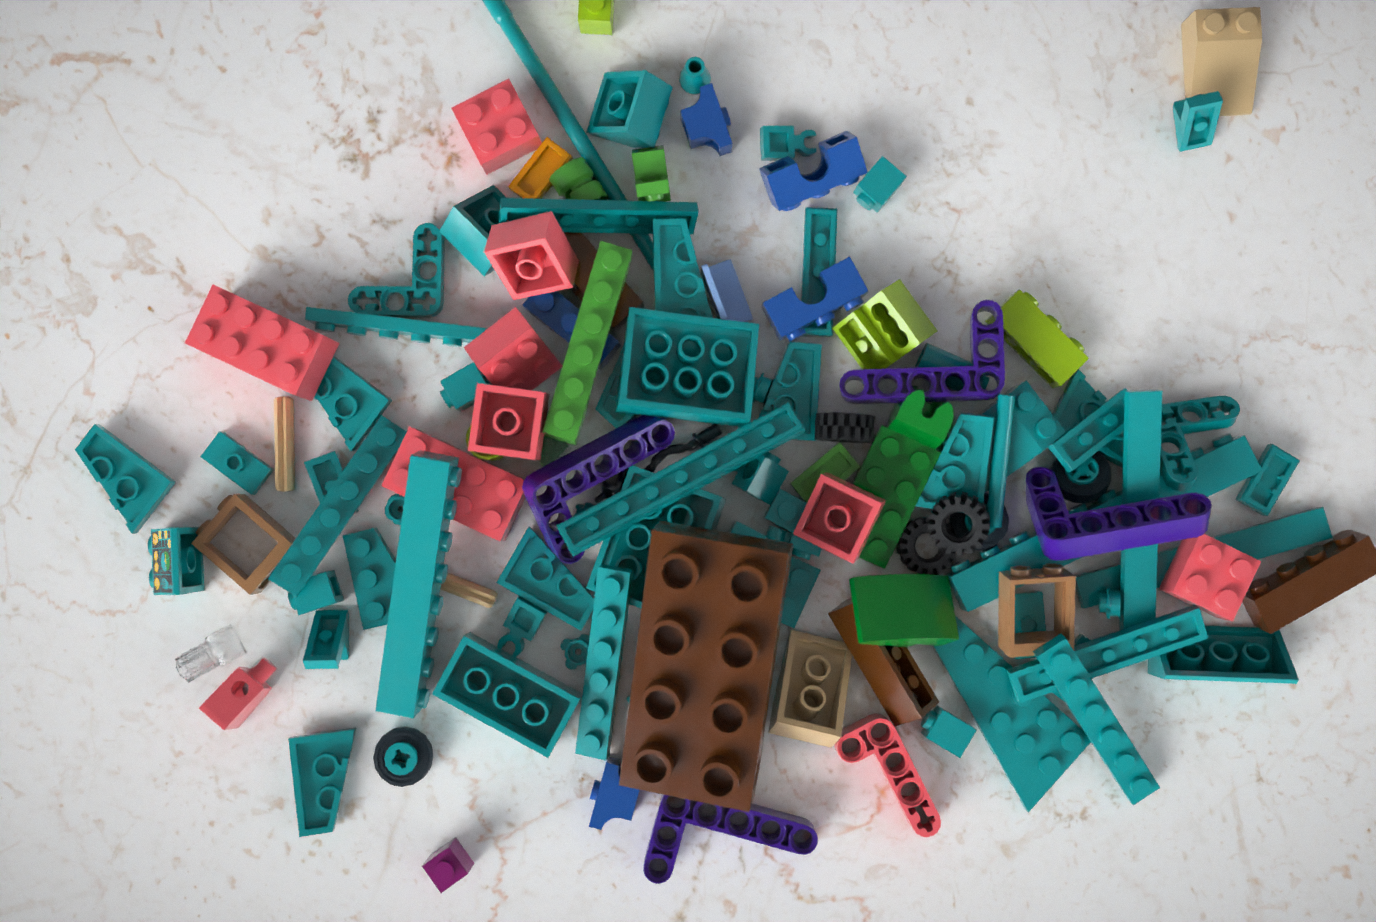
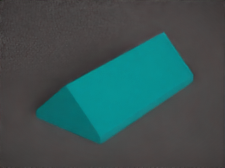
(1230, 656)

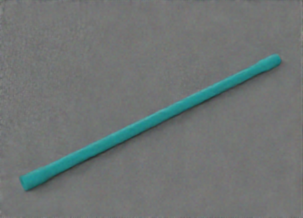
(503, 16)

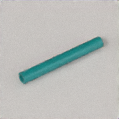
(1000, 458)

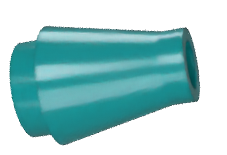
(692, 81)

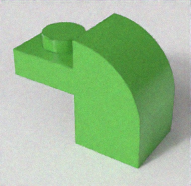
(651, 174)

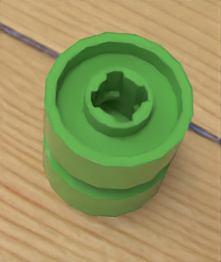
(576, 181)

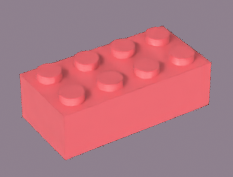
(262, 343)
(486, 494)

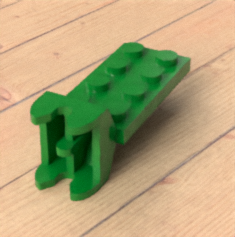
(900, 467)

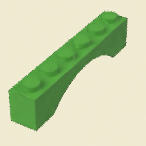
(587, 343)

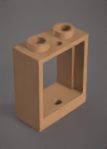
(209, 529)
(1025, 643)

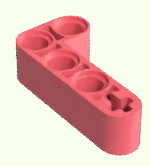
(896, 775)

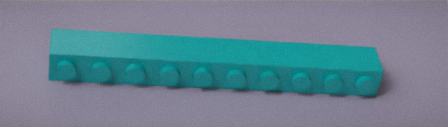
(978, 582)

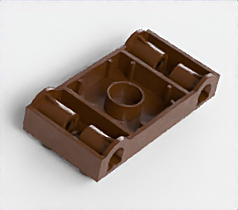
(704, 664)

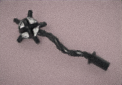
(614, 484)

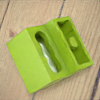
(885, 328)

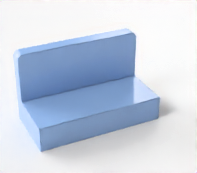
(726, 292)

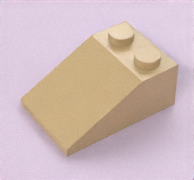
(1223, 56)
(811, 690)

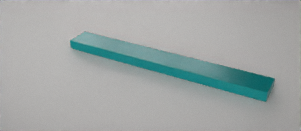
(680, 479)
(1140, 483)
(1256, 541)

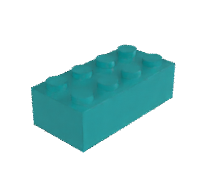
(507, 694)

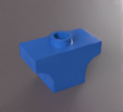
(707, 122)
(610, 798)

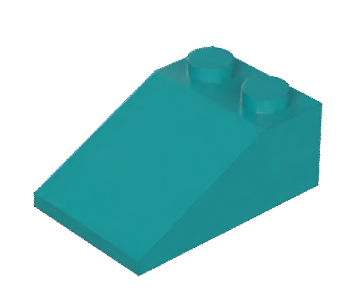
(1032, 428)

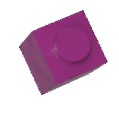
(448, 865)

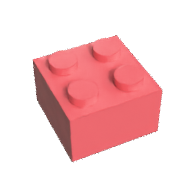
(497, 126)
(532, 255)
(513, 354)
(508, 421)
(839, 517)
(1210, 576)

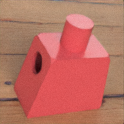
(229, 704)

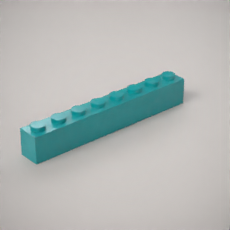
(417, 583)

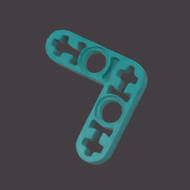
(419, 287)
(1176, 427)

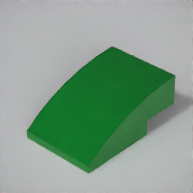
(903, 610)

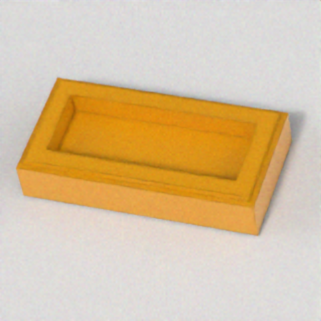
(534, 176)

